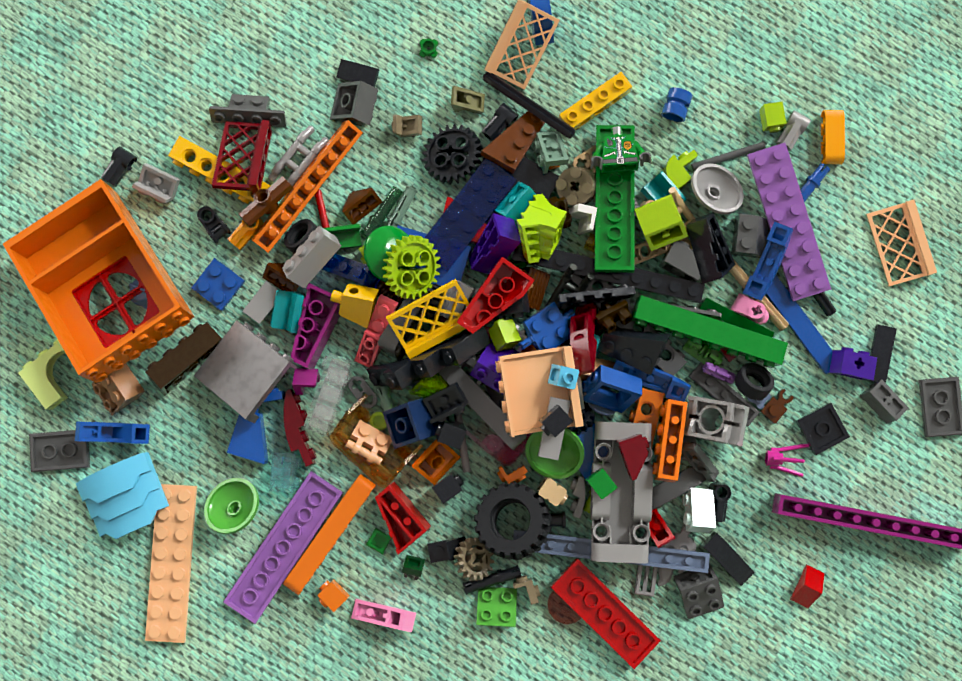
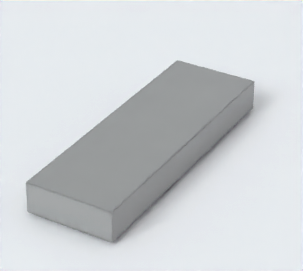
(550, 445)

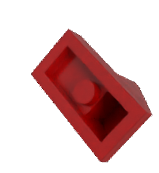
(659, 530)

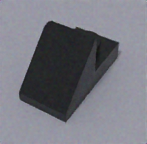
(444, 549)

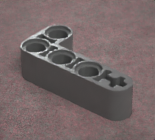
(389, 341)

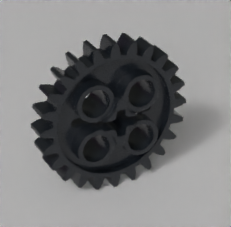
(452, 154)

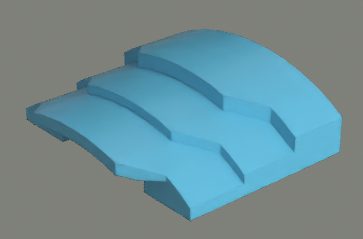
(123, 496)

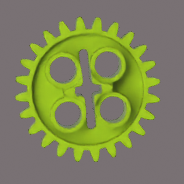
(411, 249)

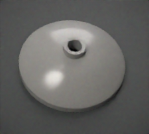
(717, 188)

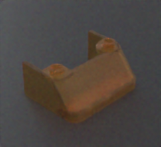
(393, 461)

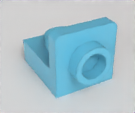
(563, 376)

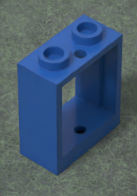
(628, 385)

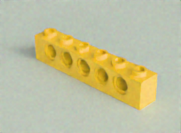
(184, 149)

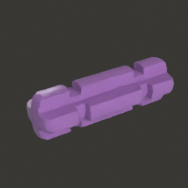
(718, 372)

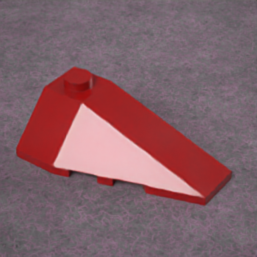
(498, 292)

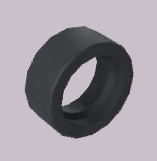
(296, 232)
(749, 389)

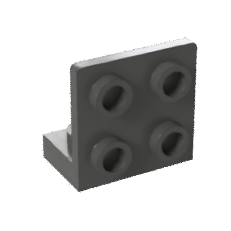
(699, 592)

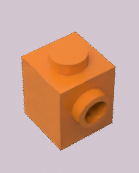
(332, 595)

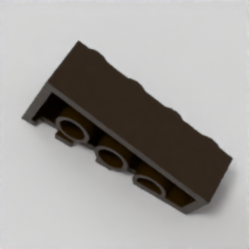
(183, 357)

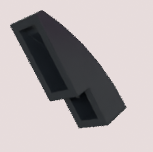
(727, 558)

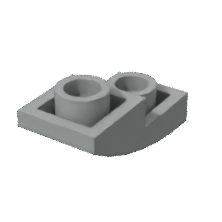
(578, 488)

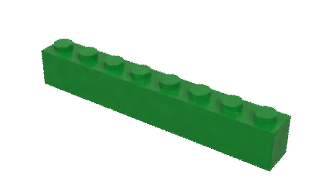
(708, 331)

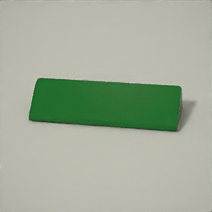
(734, 318)

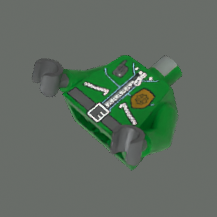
(619, 153)

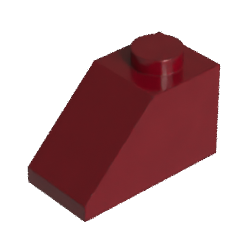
(633, 453)

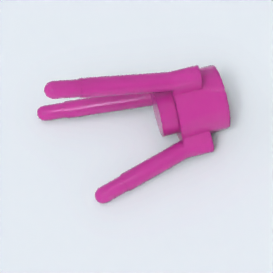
(774, 458)

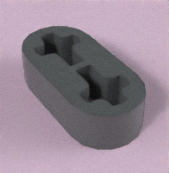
(366, 389)

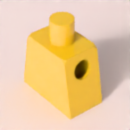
(356, 303)

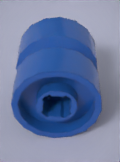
(676, 104)

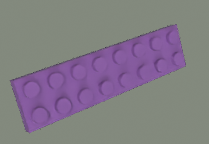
(785, 205)
(283, 547)

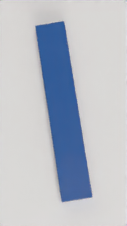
(800, 324)

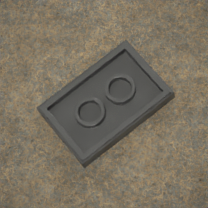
(941, 406)
(57, 451)

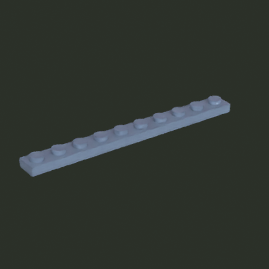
(657, 557)

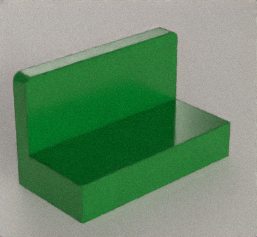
(347, 235)

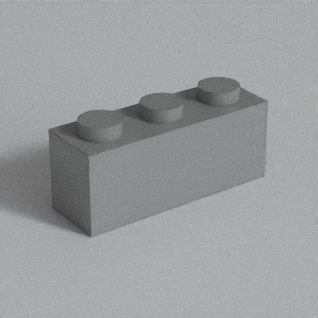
(311, 257)

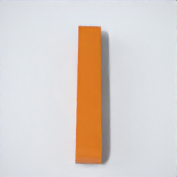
(329, 534)

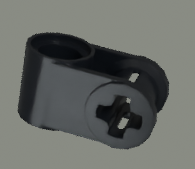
(215, 226)

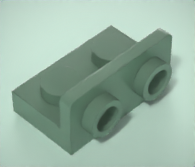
(549, 150)

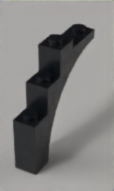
(428, 363)

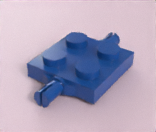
(547, 328)

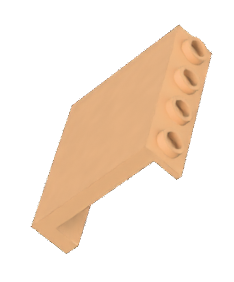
(527, 388)

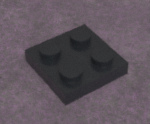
(822, 428)

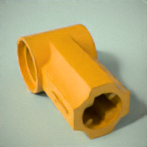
(244, 233)

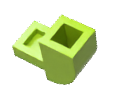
(675, 168)

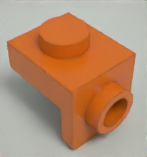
(517, 475)

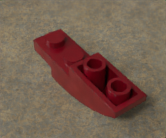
(582, 338)
(293, 422)

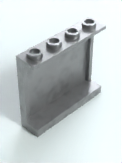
(244, 369)

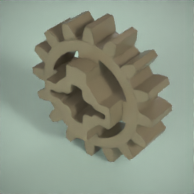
(471, 558)

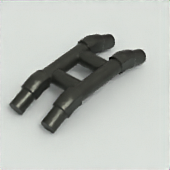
(564, 284)

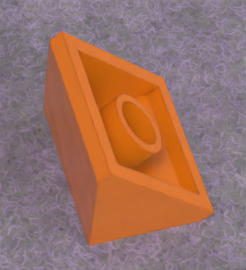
(436, 461)

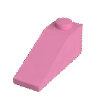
(383, 615)

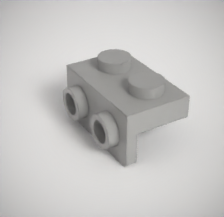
(157, 184)

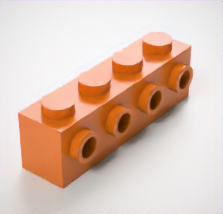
(670, 440)

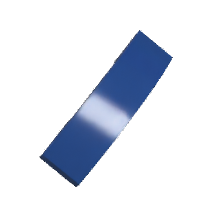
(769, 262)
(659, 380)

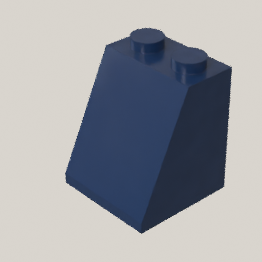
(409, 423)

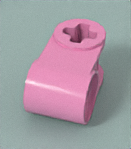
(748, 308)

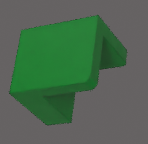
(601, 483)

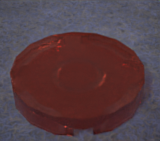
(560, 610)

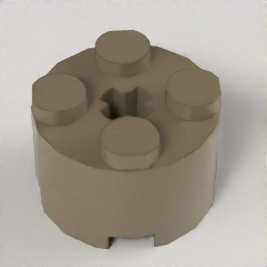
(567, 185)

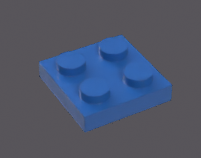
(218, 284)

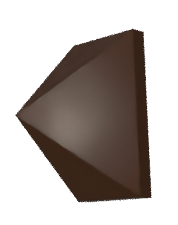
(360, 204)
(276, 276)

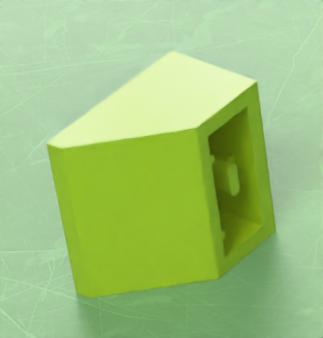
(661, 222)

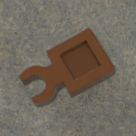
(775, 408)

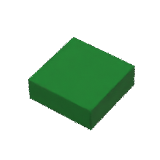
(379, 541)

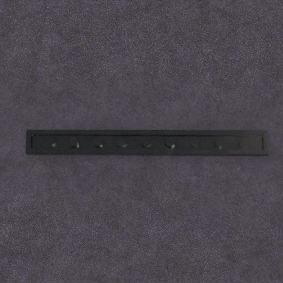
(640, 279)

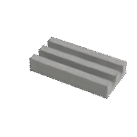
(638, 579)

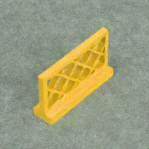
(436, 334)

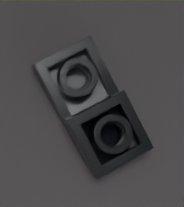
(355, 71)

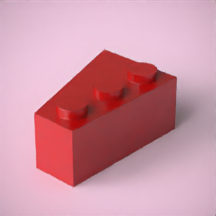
(401, 517)

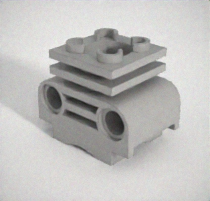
(702, 416)

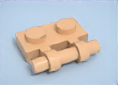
(371, 438)

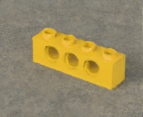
(596, 101)

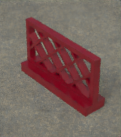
(258, 154)

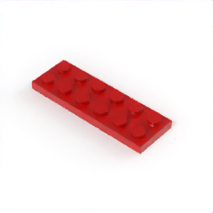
(605, 613)

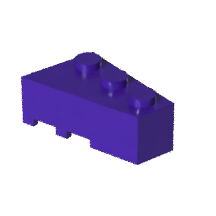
(496, 241)

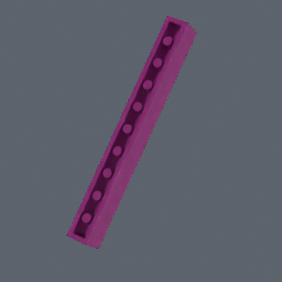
(867, 520)

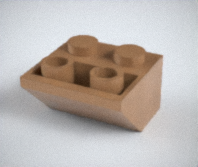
(118, 389)

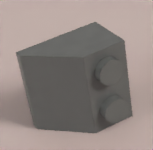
(354, 103)
(750, 235)
(681, 262)

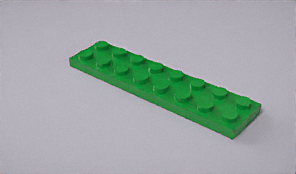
(614, 213)

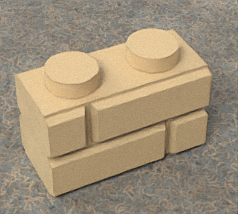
(552, 491)

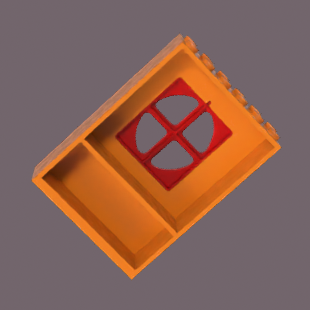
(73, 252)

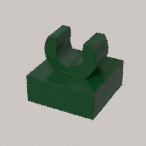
(413, 566)

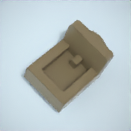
(407, 125)
(533, 591)

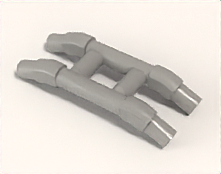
(297, 146)

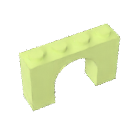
(40, 379)

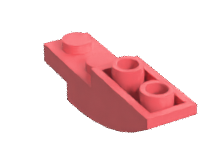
(368, 348)

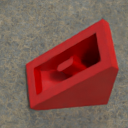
(808, 587)

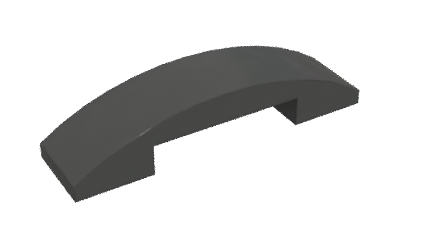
(668, 491)

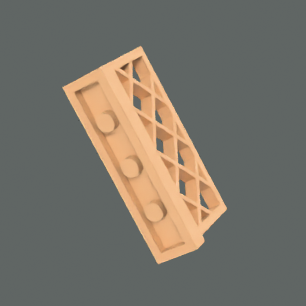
(506, 37)
(917, 236)

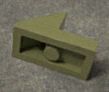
(467, 100)

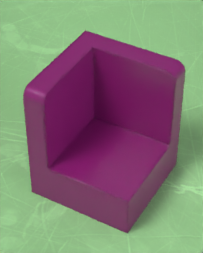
(304, 378)

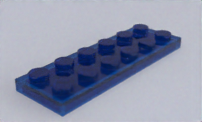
(469, 212)

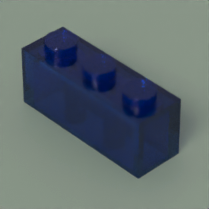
(351, 271)

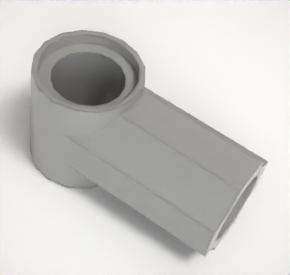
(794, 128)

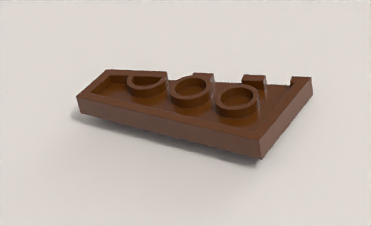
(514, 142)

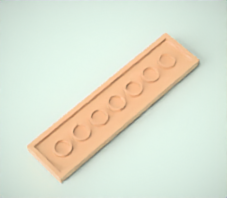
(171, 566)

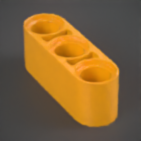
(833, 137)

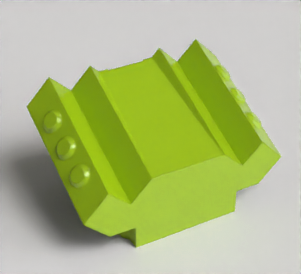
(540, 229)

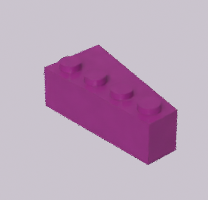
(315, 326)

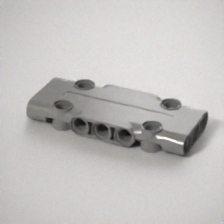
(627, 505)

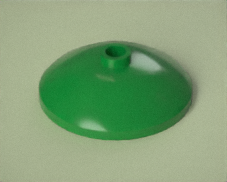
(376, 246)

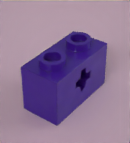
(853, 364)

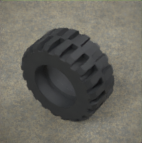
(488, 514)

